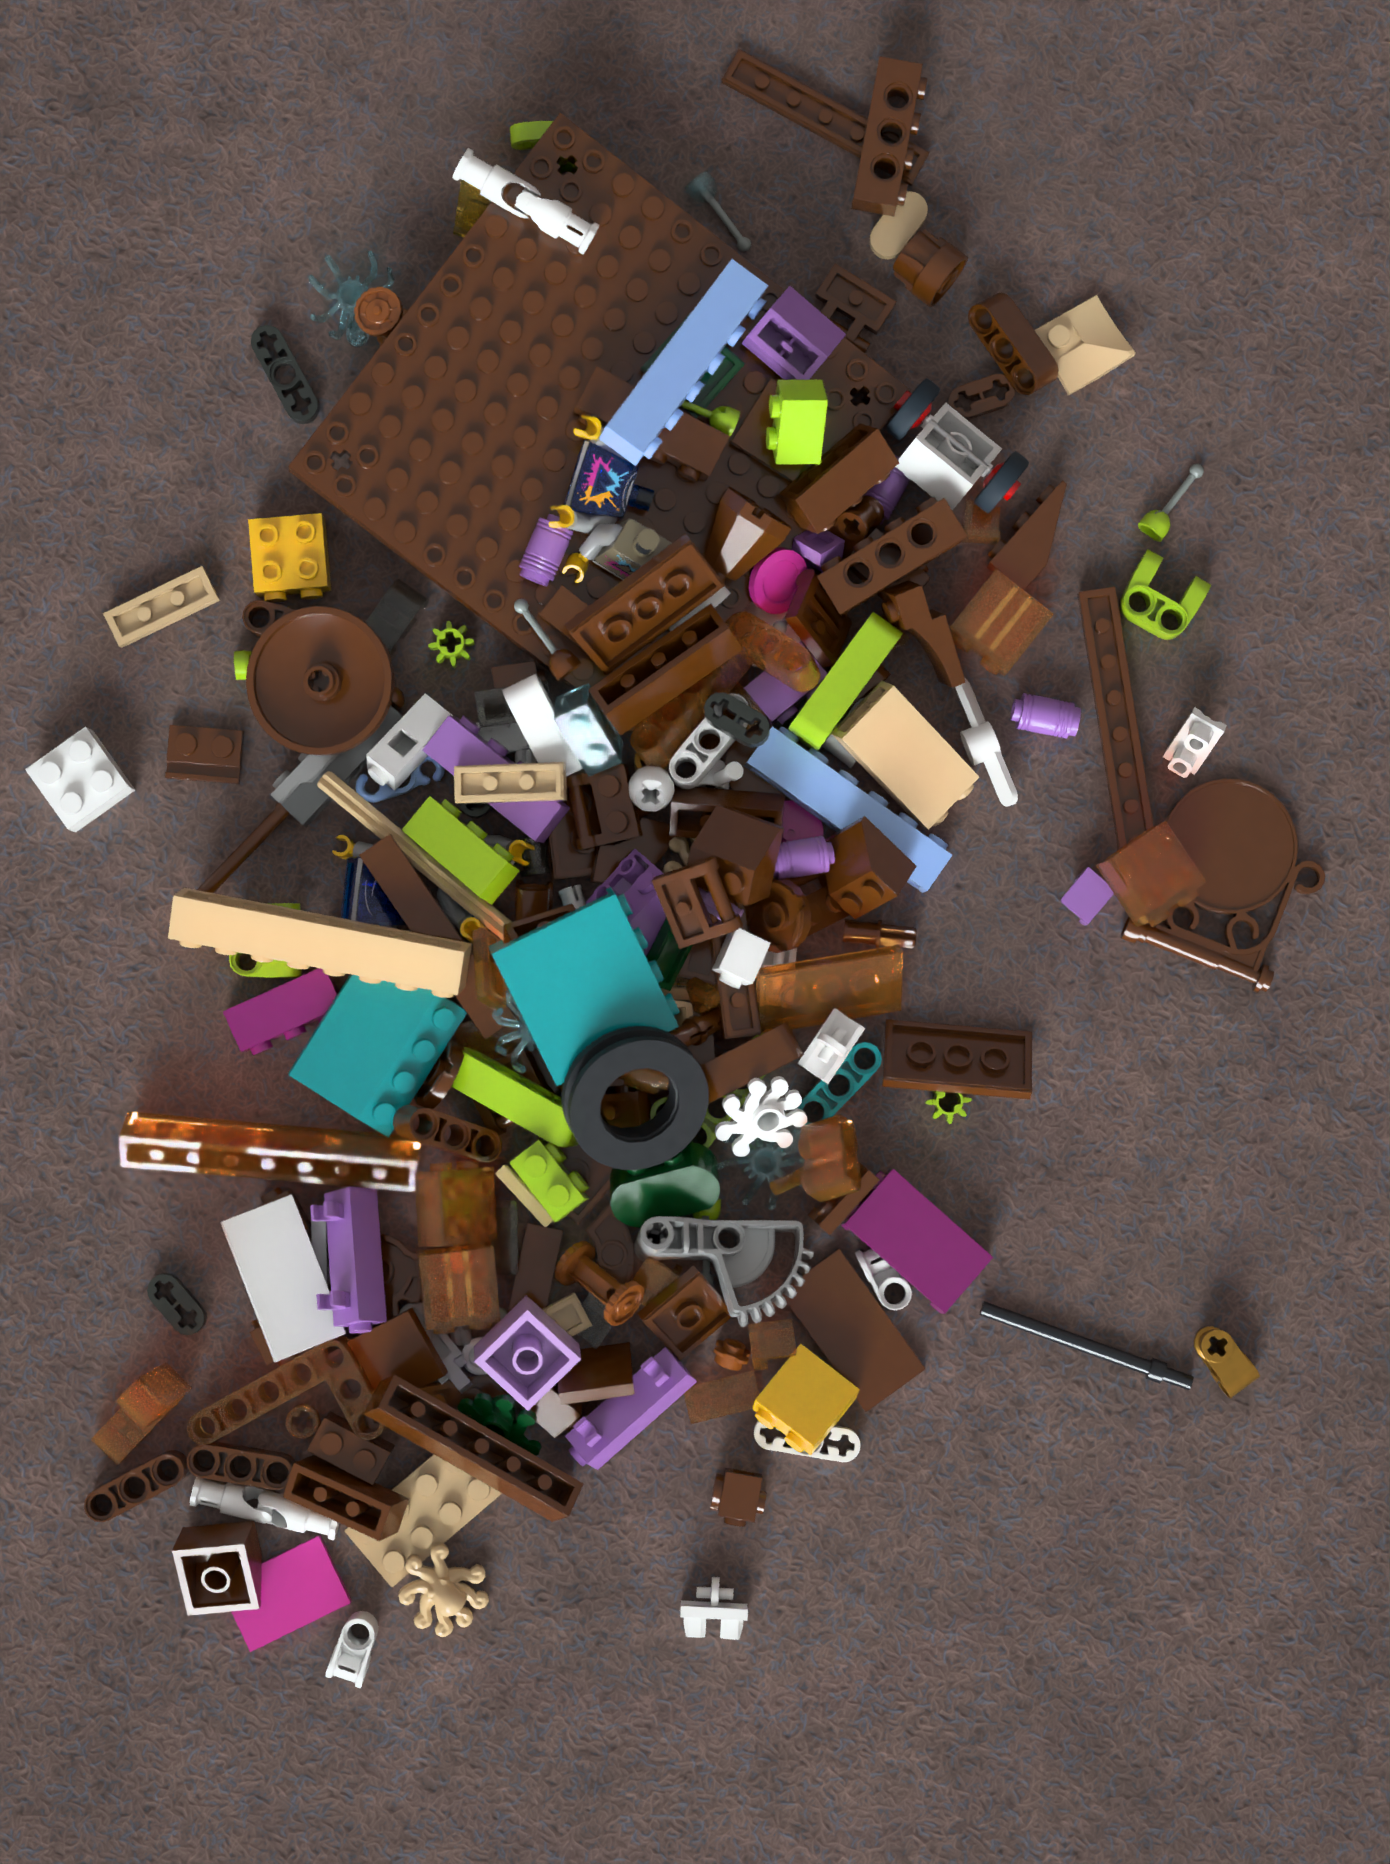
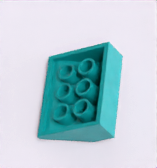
(376, 1048)

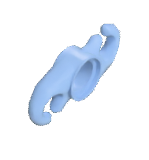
(386, 792)

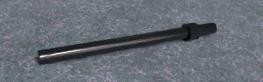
(1154, 1370)

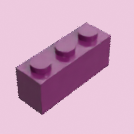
(281, 1011)

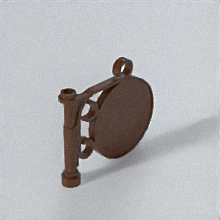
(1247, 856)

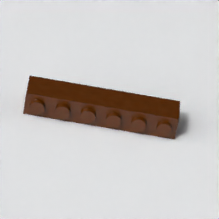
(473, 1448)

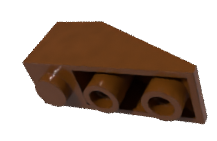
(1029, 548)

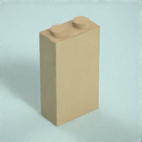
(905, 755)

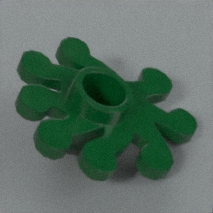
(500, 1416)

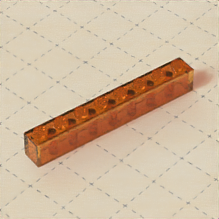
(269, 1151)

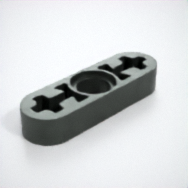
(281, 346)

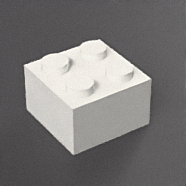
(80, 779)

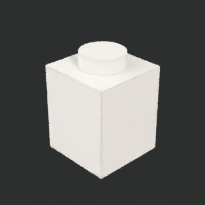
(740, 958)

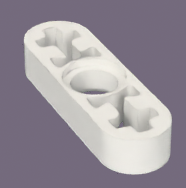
(833, 1451)

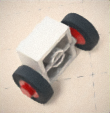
(951, 452)

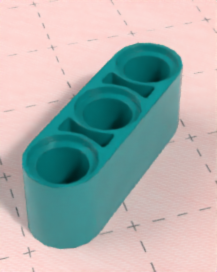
(855, 1076)

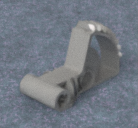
(734, 1267)

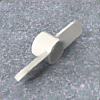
(983, 746)

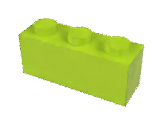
(462, 848)

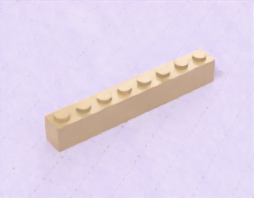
(319, 942)

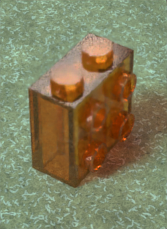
(999, 623)
(1152, 875)
(455, 1204)
(458, 1287)

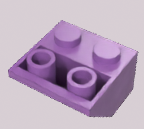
(793, 337)
(634, 880)

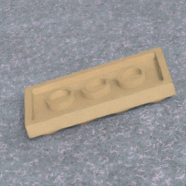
(438, 1507)

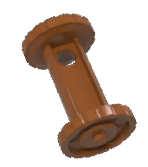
(378, 312)
(579, 1266)

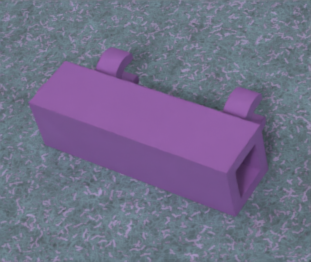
(354, 1258)
(622, 1418)

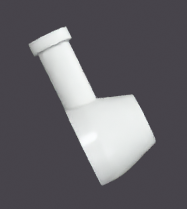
(721, 775)

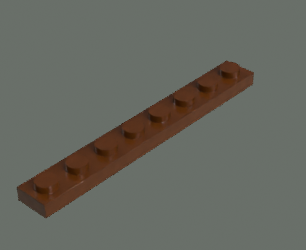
(1115, 713)

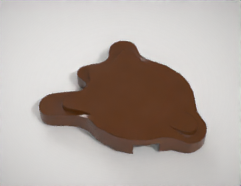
(399, 1275)

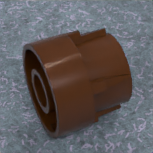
(929, 266)

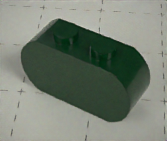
(669, 1189)

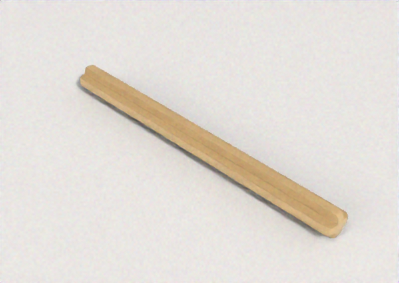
(419, 858)

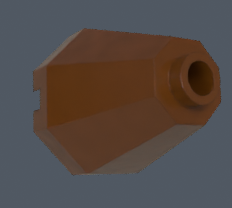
(742, 535)

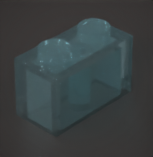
(588, 730)

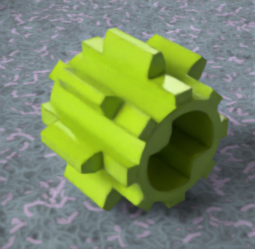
(957, 1108)

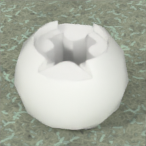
(651, 788)

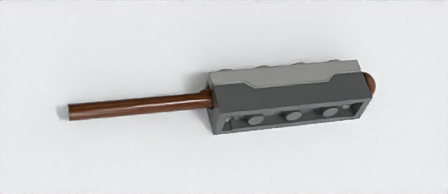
(300, 794)

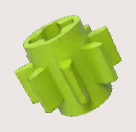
(442, 638)

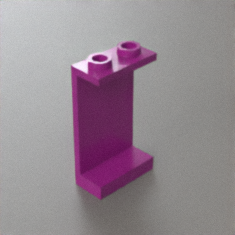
(917, 1240)

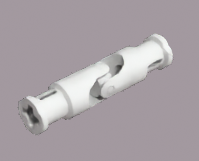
(548, 214)
(232, 1501)

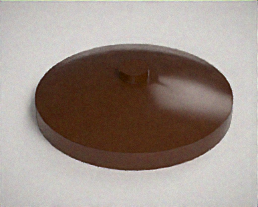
(320, 681)

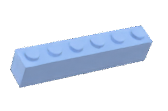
(683, 363)
(839, 802)

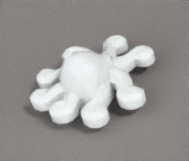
(761, 1115)

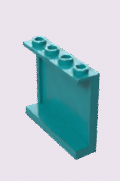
(583, 980)

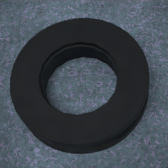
(662, 1135)

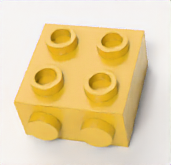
(289, 557)
(804, 1400)

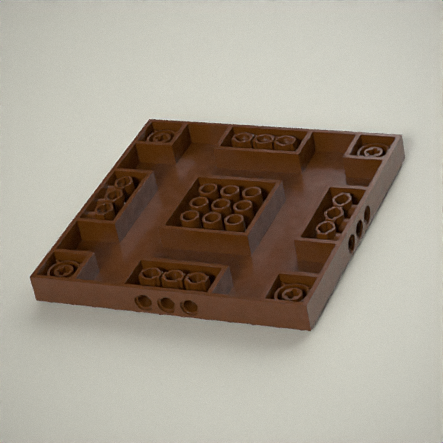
(472, 397)

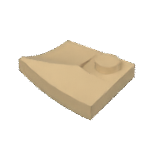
(1084, 344)

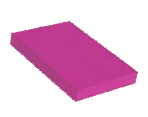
(294, 1592)

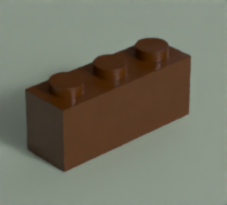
(840, 479)
(693, 807)
(345, 1498)

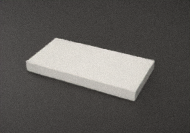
(281, 1277)

